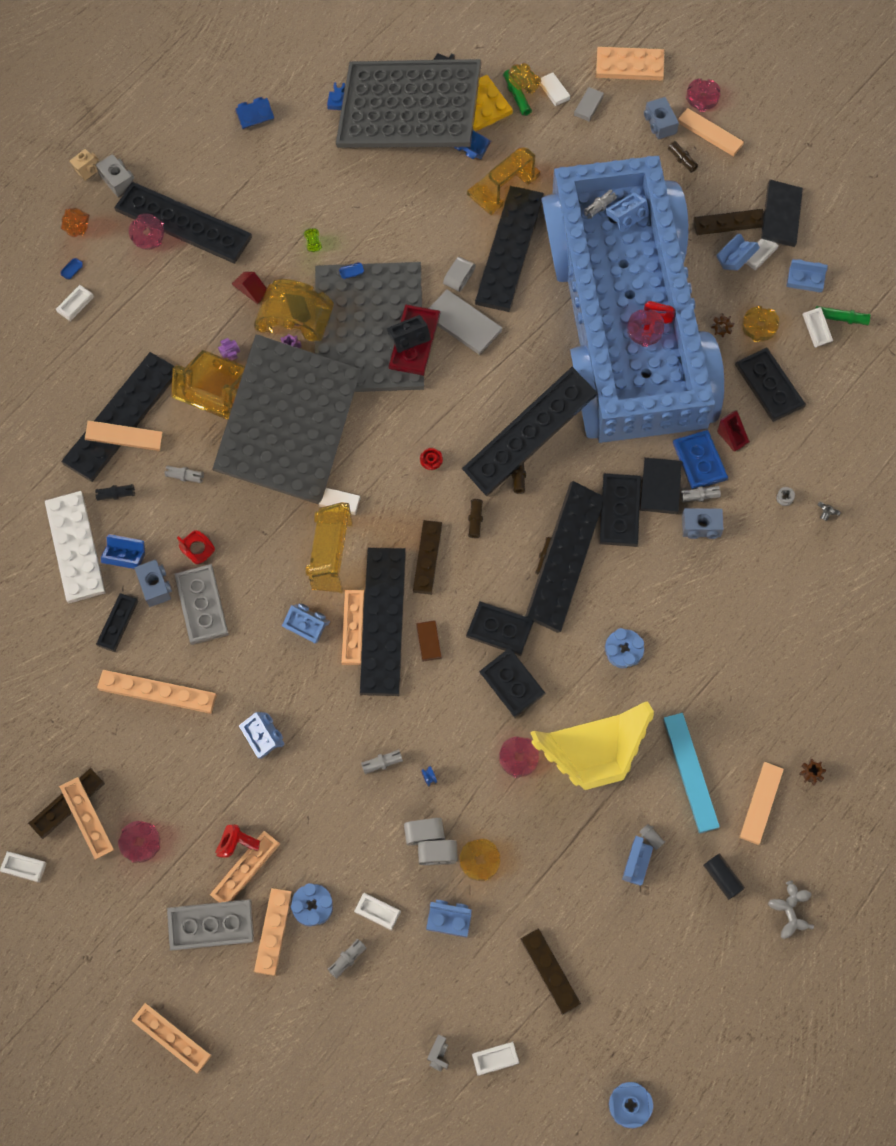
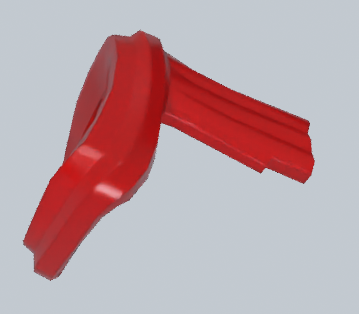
(668, 317)
(194, 536)
(230, 838)

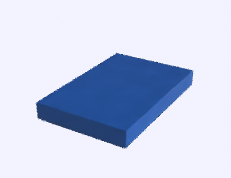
(700, 459)

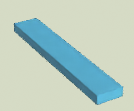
(691, 773)

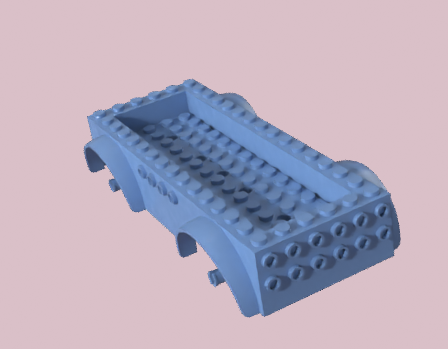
(613, 278)

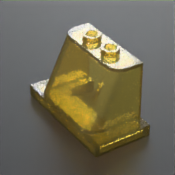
(487, 190)
(208, 383)

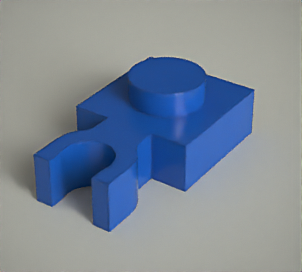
(336, 98)

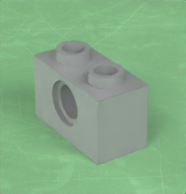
(115, 174)

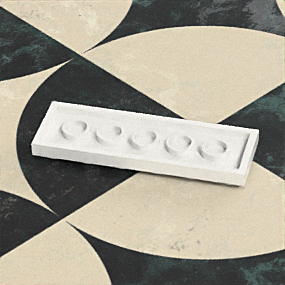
(74, 547)

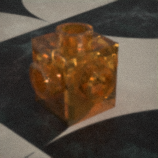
(75, 222)

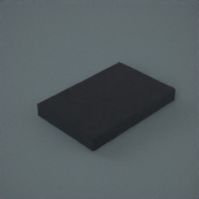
(661, 485)
(499, 628)
(512, 682)

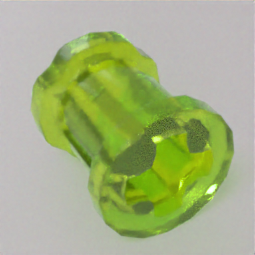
(312, 238)

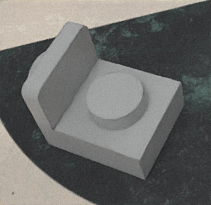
(438, 1049)

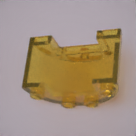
(294, 306)

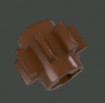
(725, 329)
(816, 768)

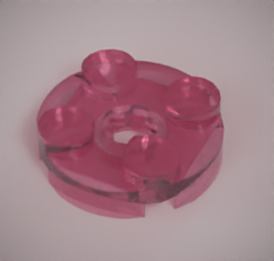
(701, 102)
(156, 233)
(645, 337)
(518, 768)
(128, 838)

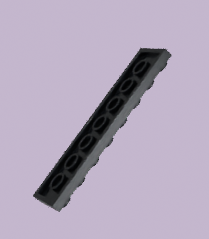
(185, 222)
(509, 249)
(124, 409)
(529, 431)
(565, 557)
(383, 622)

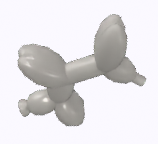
(787, 906)

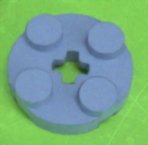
(628, 658)
(300, 907)
(639, 1095)

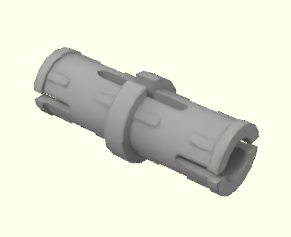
(600, 204)
(184, 474)
(700, 494)
(382, 761)
(346, 958)

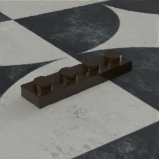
(728, 222)
(427, 557)
(59, 810)
(550, 971)

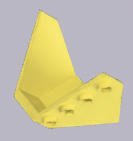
(597, 750)

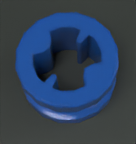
(429, 776)

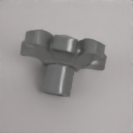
(827, 511)

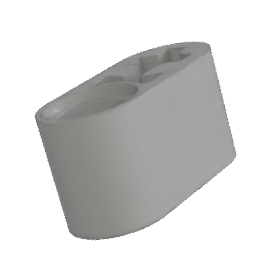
(459, 274)
(424, 830)
(437, 852)

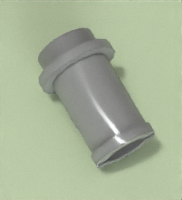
(652, 837)

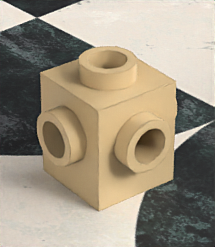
(85, 164)

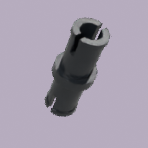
(115, 492)

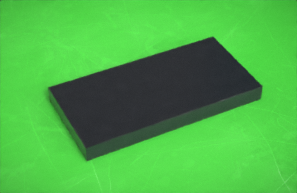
(782, 213)
(770, 384)
(620, 510)

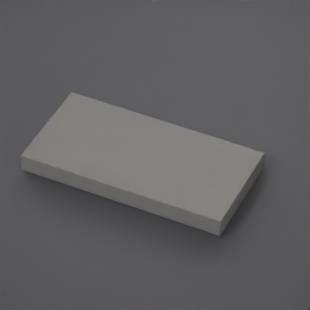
(465, 322)
(201, 604)
(210, 924)

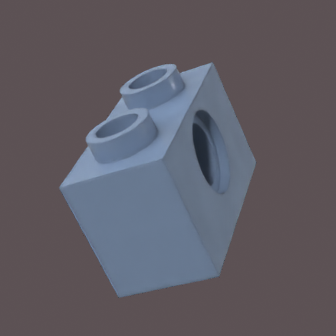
(661, 118)
(711, 517)
(146, 575)

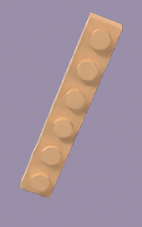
(157, 691)

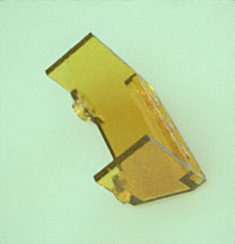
(328, 547)

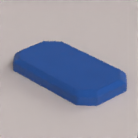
(71, 268)
(351, 270)

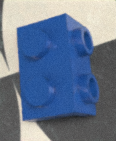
(254, 113)
(478, 146)
(123, 551)

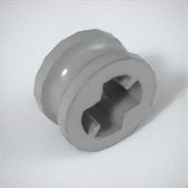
(785, 490)

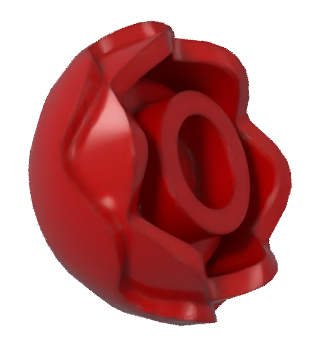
(431, 453)

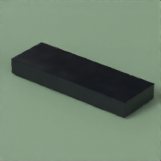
(117, 622)

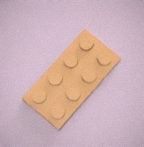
(630, 63)

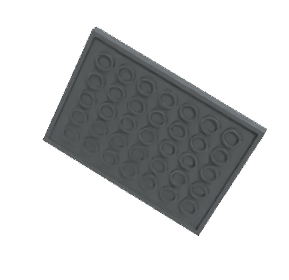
(409, 103)
(360, 320)
(287, 419)

